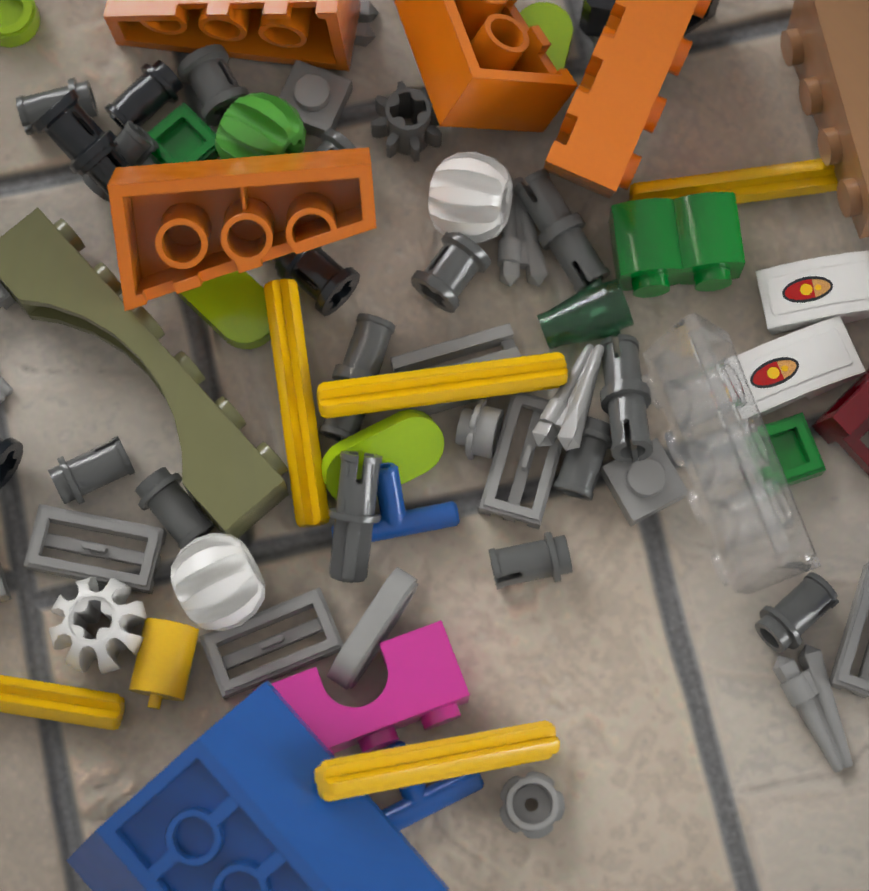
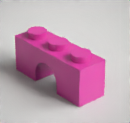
(420, 686)

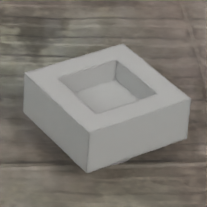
(316, 96)
(644, 485)

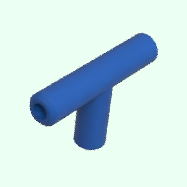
(400, 522)
(424, 801)

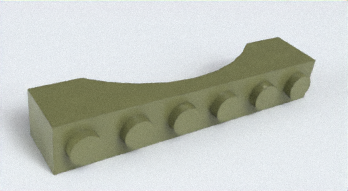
(219, 464)

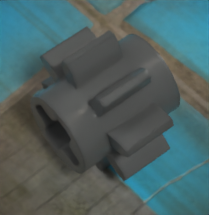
(404, 139)

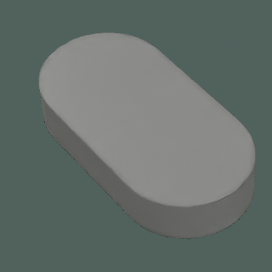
(373, 629)

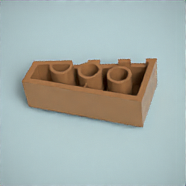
(831, 58)

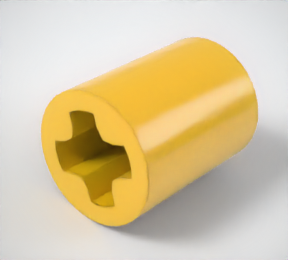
(164, 661)

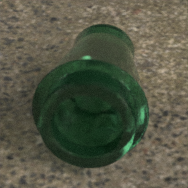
(587, 315)

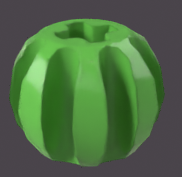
(260, 127)

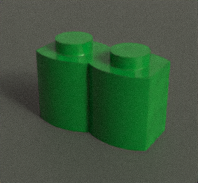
(676, 242)

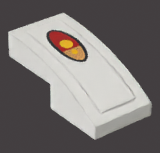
(815, 291)
(801, 365)

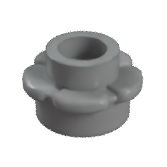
(479, 430)
(549, 809)

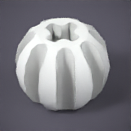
(471, 196)
(217, 582)
(87, 610)

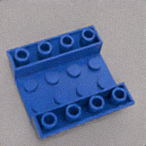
(249, 818)

